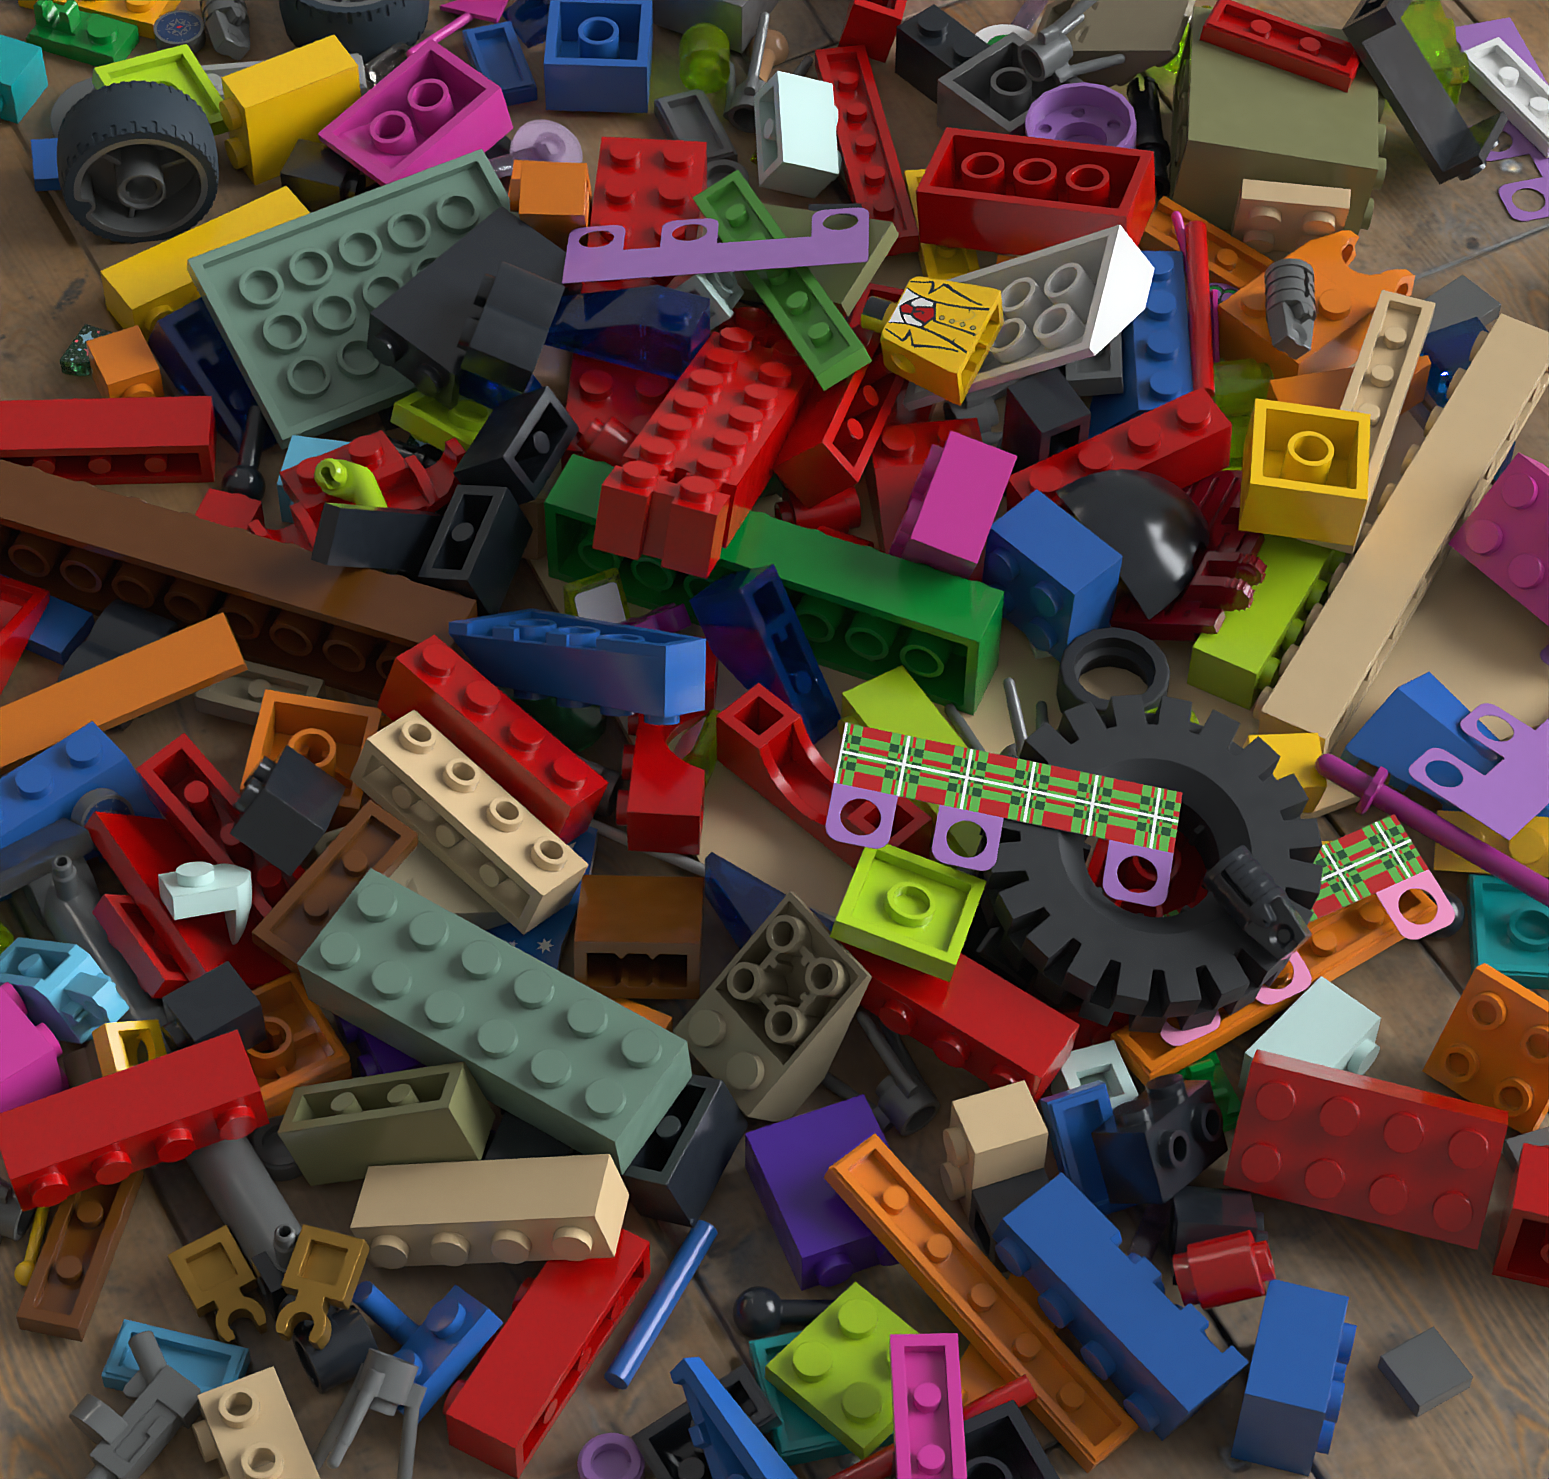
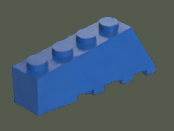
(1152, 349)
(588, 663)
(58, 777)

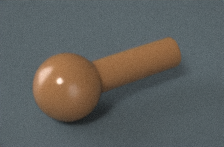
(775, 52)

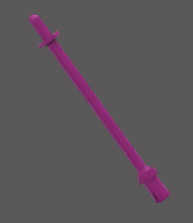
(1374, 792)

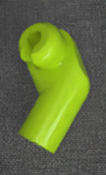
(349, 482)

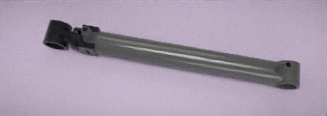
(227, 1169)

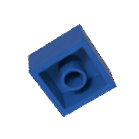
(598, 55)
(1052, 572)
(1294, 1378)

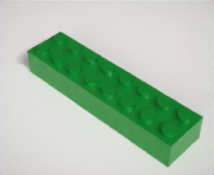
(852, 601)

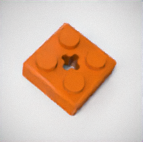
(300, 1044)

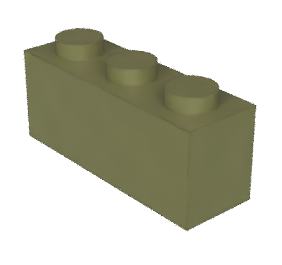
(386, 1120)

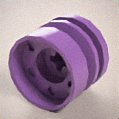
(1083, 115)

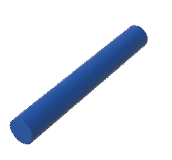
(660, 1305)

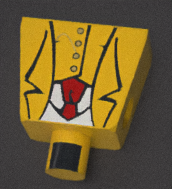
(937, 333)

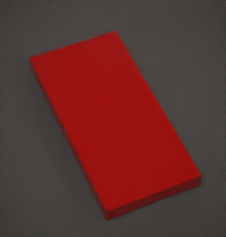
(148, 846)

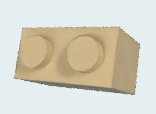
(992, 1140)

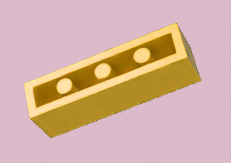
(158, 280)

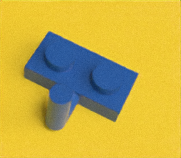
(441, 1344)

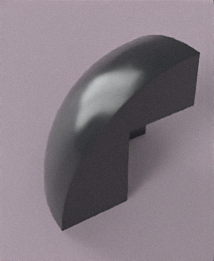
(1147, 524)

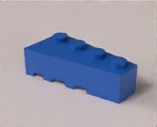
(1115, 1307)

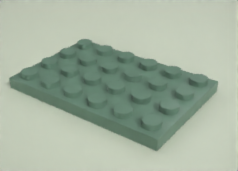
(304, 291)

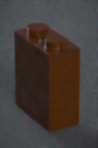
(640, 936)

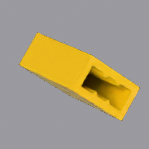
(284, 101)

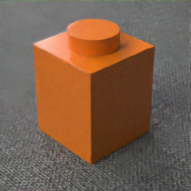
(124, 365)

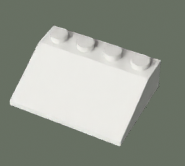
(1057, 306)

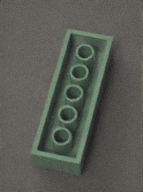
(522, 1027)

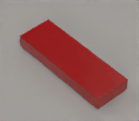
(1282, 44)

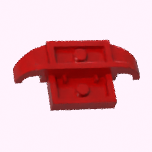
(400, 479)

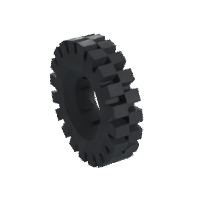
(1133, 961)

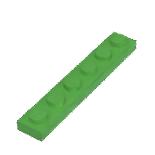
(789, 294)

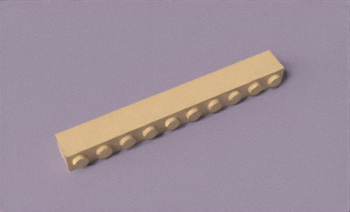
(1410, 538)

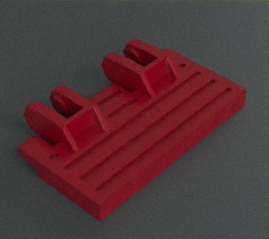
(1222, 570)

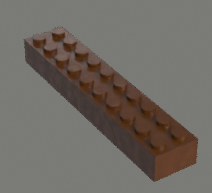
(277, 600)

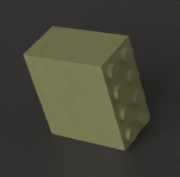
(1269, 125)

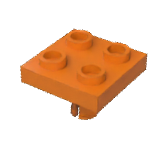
(1497, 1048)

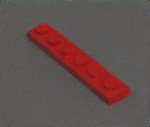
(866, 143)

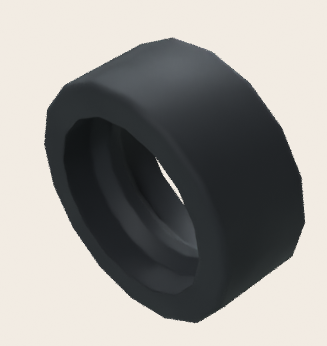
(1111, 649)

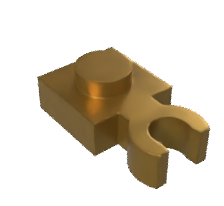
(320, 1274)
(217, 1278)

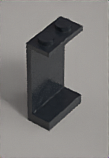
(1417, 94)
(425, 318)

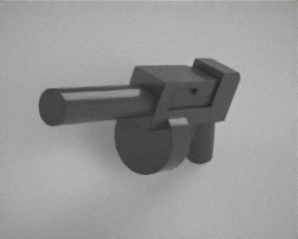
(161, 1407)

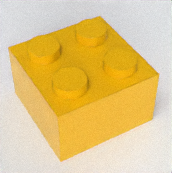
(1305, 472)

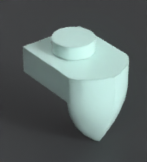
(209, 889)

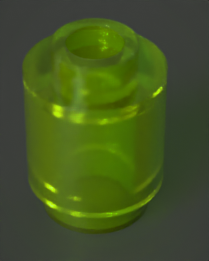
(704, 58)
(1239, 384)

